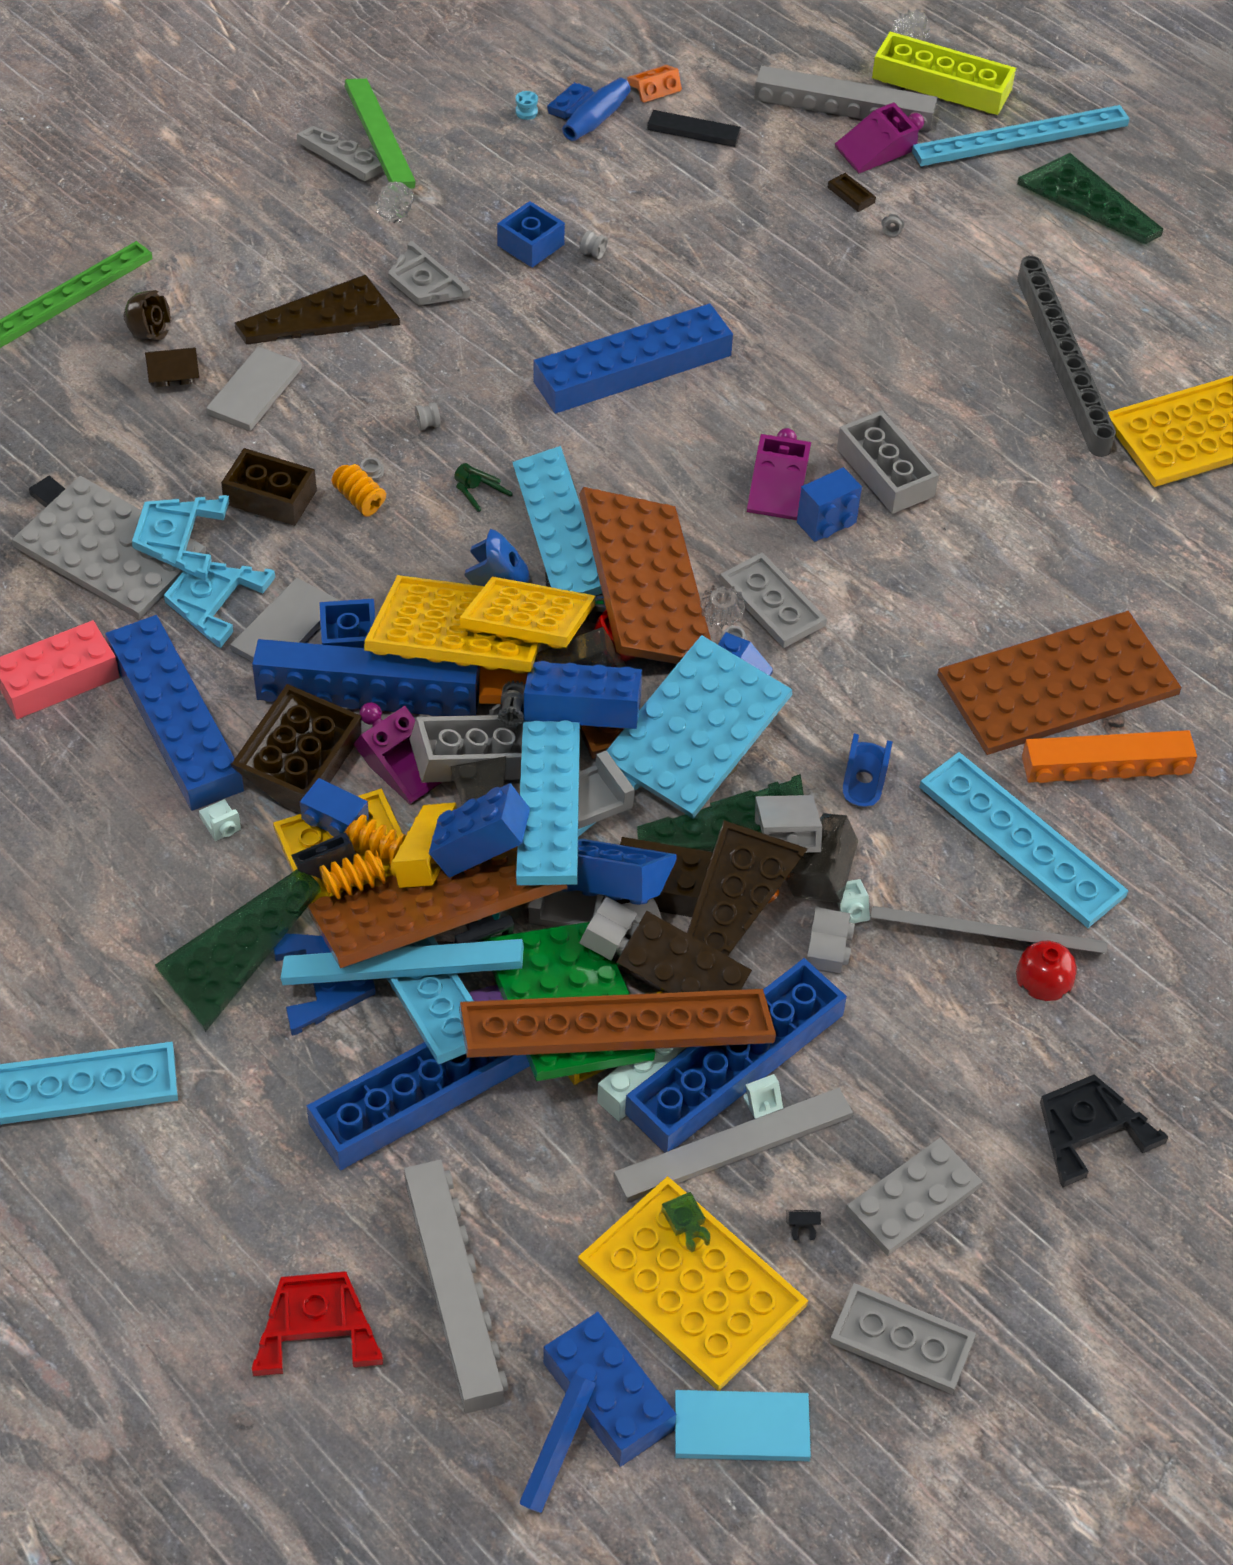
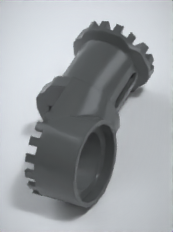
(512, 700)

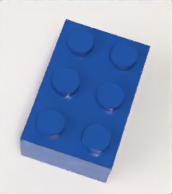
(479, 830)

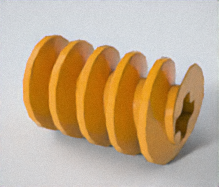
(358, 489)
(366, 838)
(353, 874)

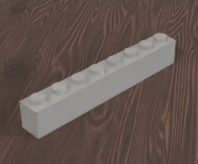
(837, 95)
(454, 1287)

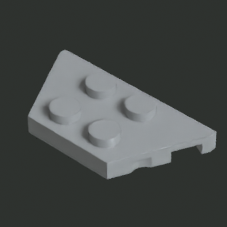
(425, 278)

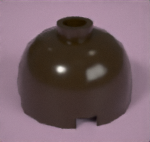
(147, 315)

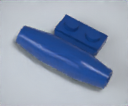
(586, 107)

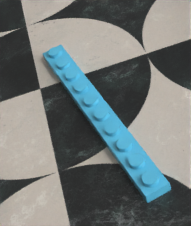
(1020, 135)

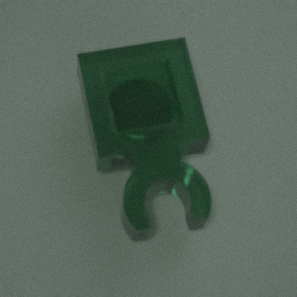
(686, 1217)

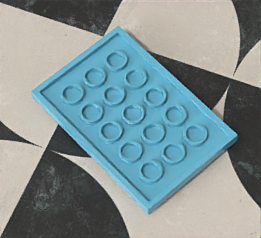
(698, 726)

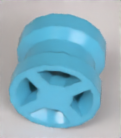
(526, 105)

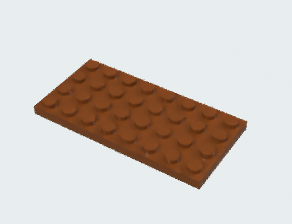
(644, 575)
(1058, 682)
(395, 916)

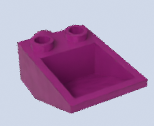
(880, 137)
(779, 475)
(392, 754)

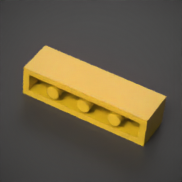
(413, 863)

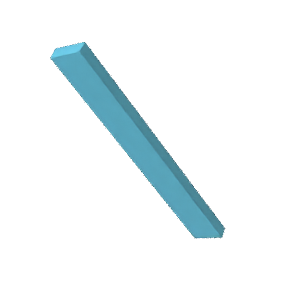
(406, 962)

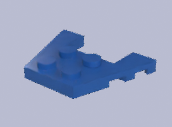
(329, 995)

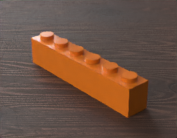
(1109, 756)

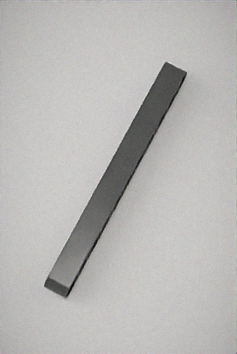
(1066, 357)

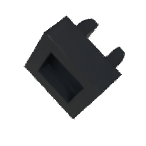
(801, 1219)

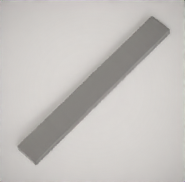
(986, 929)
(734, 1144)

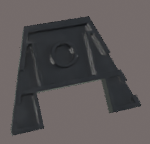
(1084, 1114)

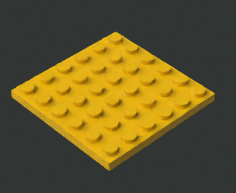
(424, 620)

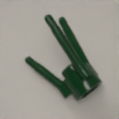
(471, 477)

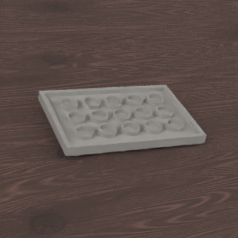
(89, 541)

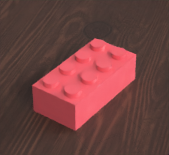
(56, 669)

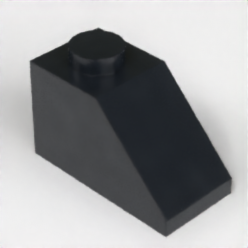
(324, 853)

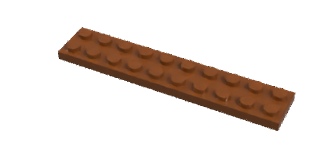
(615, 1022)

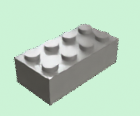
(887, 462)
(458, 740)

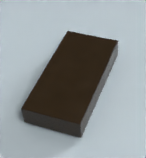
(851, 192)

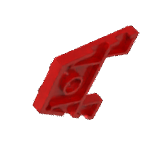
(313, 1309)

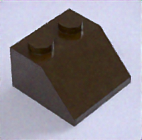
(172, 366)

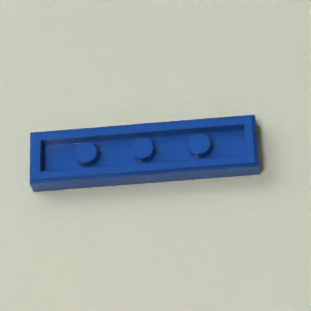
(557, 1443)

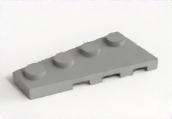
(343, 153)

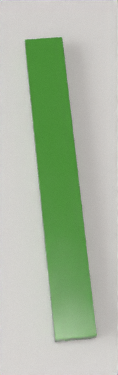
(379, 132)
(72, 291)

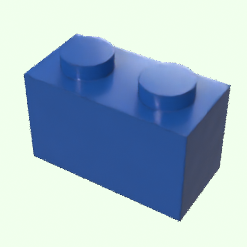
(331, 807)

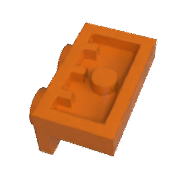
(656, 82)

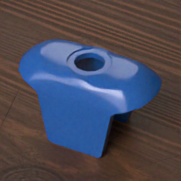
(496, 559)
(870, 759)

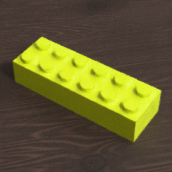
(943, 73)

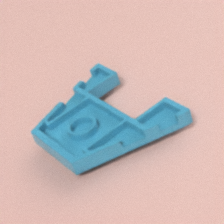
(166, 530)
(200, 599)

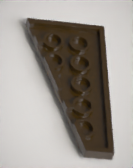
(323, 312)

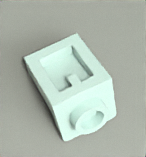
(220, 820)
(855, 902)
(763, 1096)

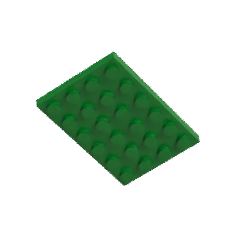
(562, 967)

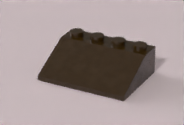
(297, 745)

